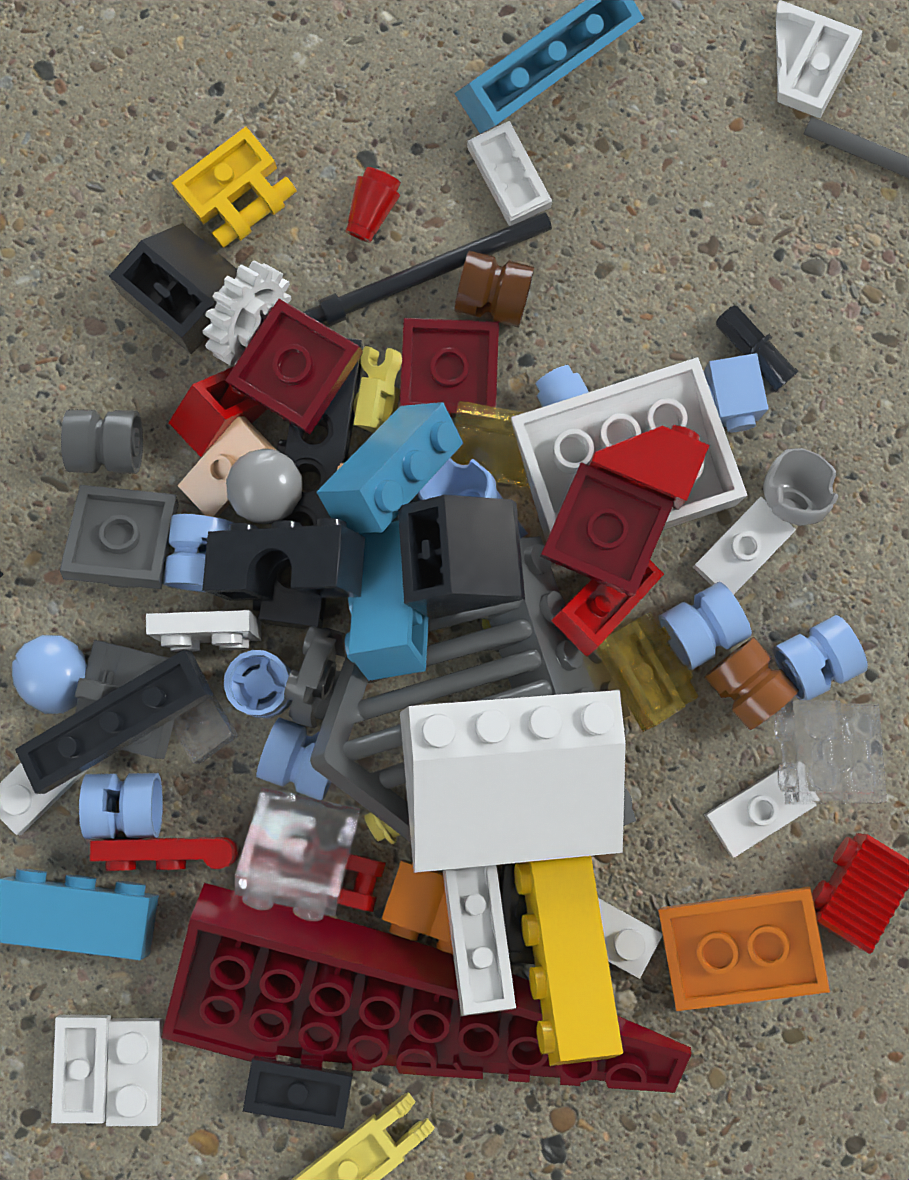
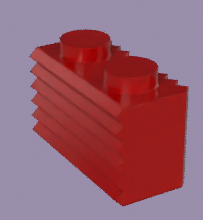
(861, 891)

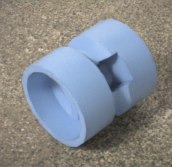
(185, 566)
(709, 623)
(824, 656)
(257, 684)
(288, 760)
(139, 805)

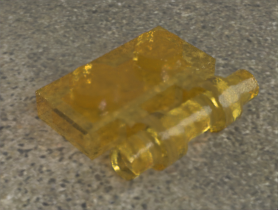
(647, 671)

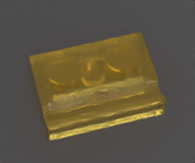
(490, 441)

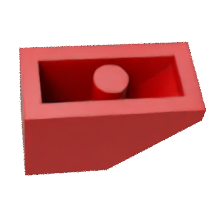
(210, 410)
(657, 461)

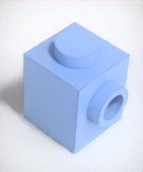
(737, 391)

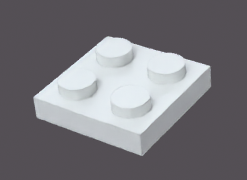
(188, 629)

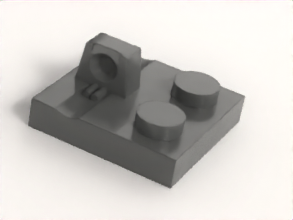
(119, 537)
(111, 668)

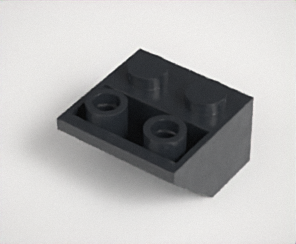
(174, 282)
(460, 554)

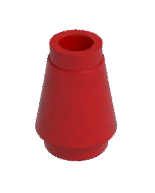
(371, 203)

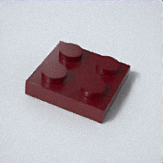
(449, 362)
(294, 366)
(607, 529)

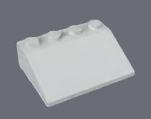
(572, 430)
(514, 779)

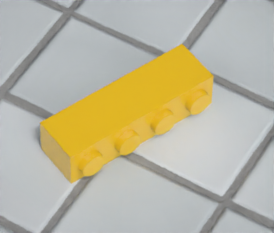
(569, 960)

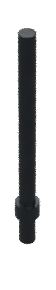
(334, 308)

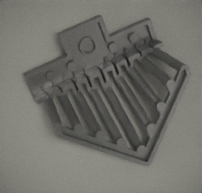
(533, 658)

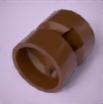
(493, 288)

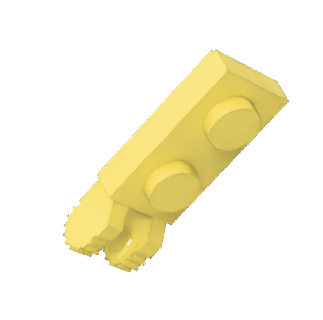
(369, 1148)

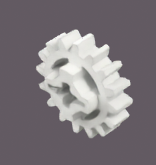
(242, 309)

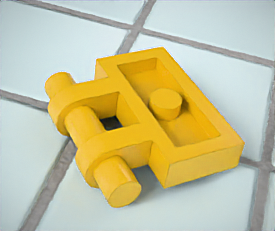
(226, 176)

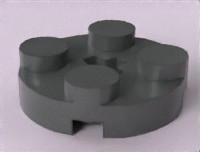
(315, 682)

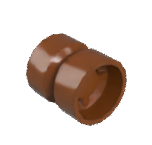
(751, 684)

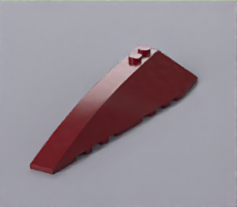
(368, 999)

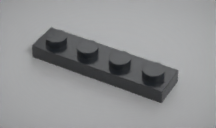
(114, 722)

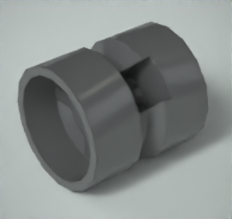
(95, 441)

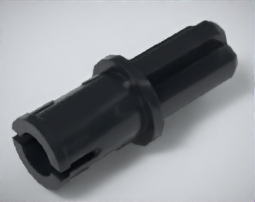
(751, 340)

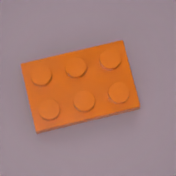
(744, 949)

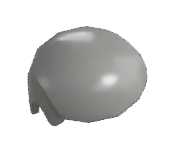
(264, 486)
(800, 487)

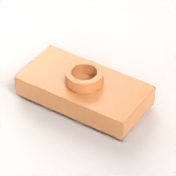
(207, 479)

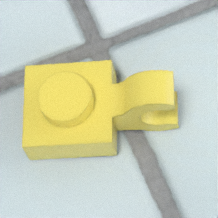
(377, 393)

